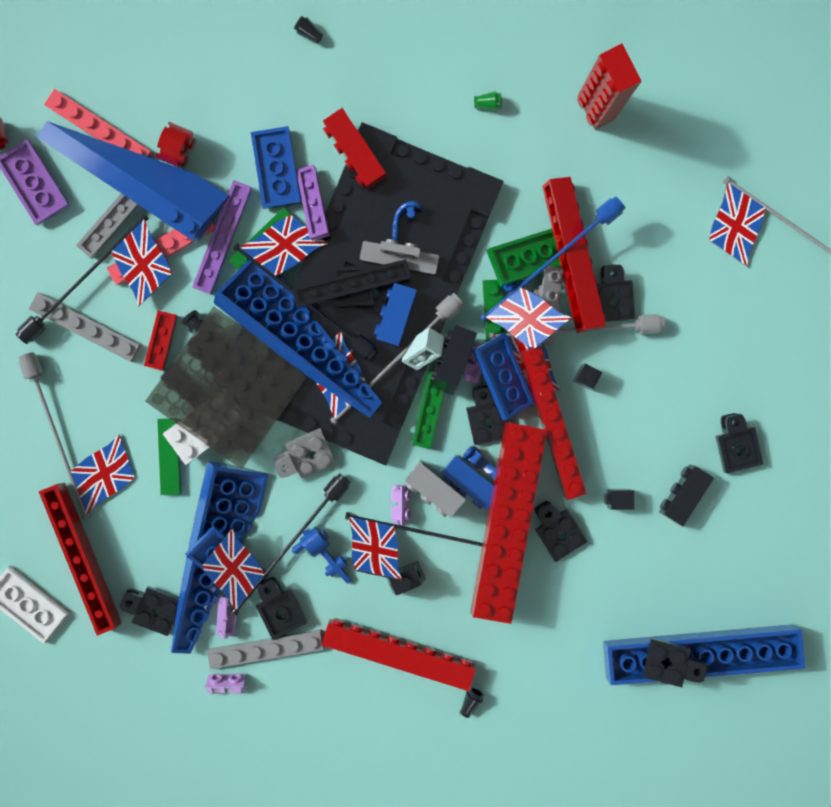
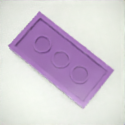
(32, 182)

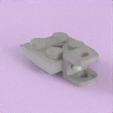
(295, 457)

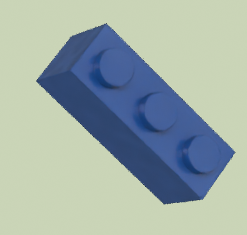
(395, 314)
(468, 481)

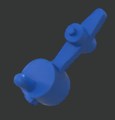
(316, 542)

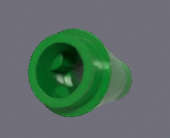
(488, 101)

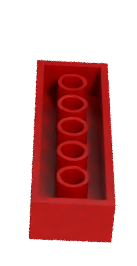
(608, 86)

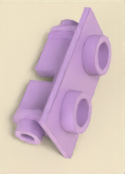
(472, 371)
(402, 513)
(225, 618)
(218, 682)

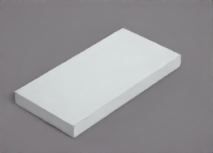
(30, 605)

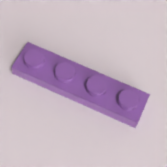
(313, 202)

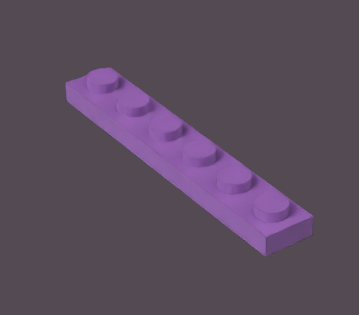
(222, 237)

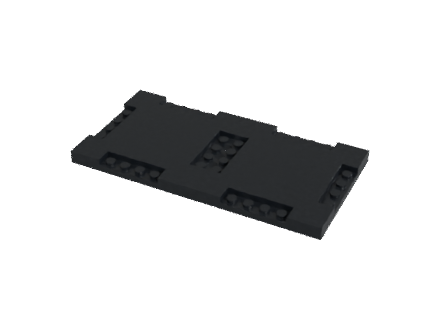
(449, 224)

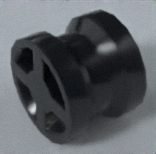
(193, 321)

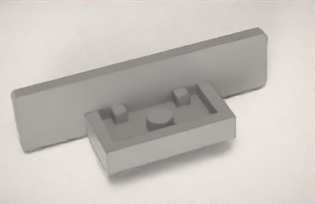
(391, 252)
(550, 291)

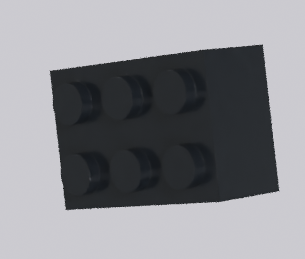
(453, 359)

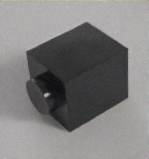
(587, 376)
(619, 499)

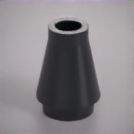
(308, 30)
(471, 702)

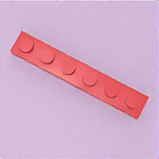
(91, 123)
(168, 244)

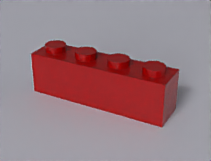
(354, 148)

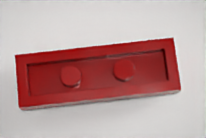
(160, 340)

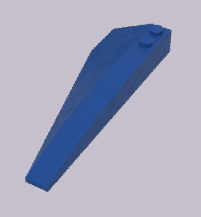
(164, 190)
(290, 331)
(227, 500)

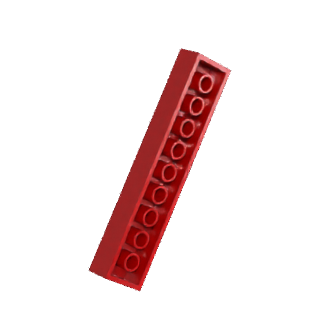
(508, 523)

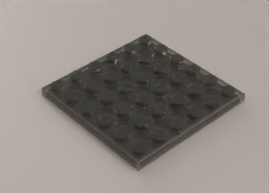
(226, 388)

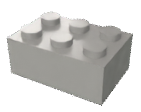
(434, 489)

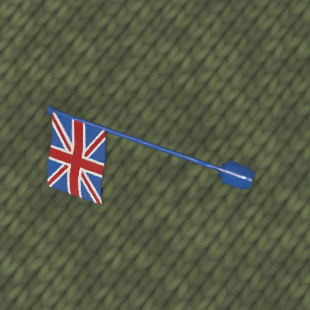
(527, 314)

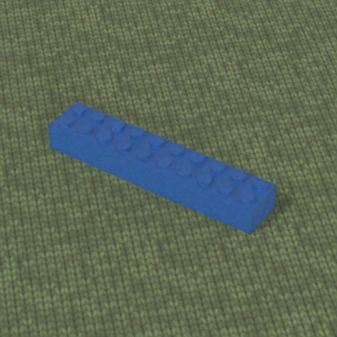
(721, 651)

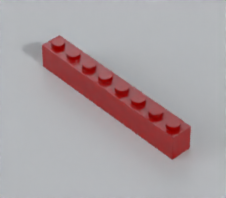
(575, 261)
(553, 422)
(80, 558)
(398, 654)

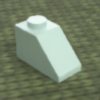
(424, 349)

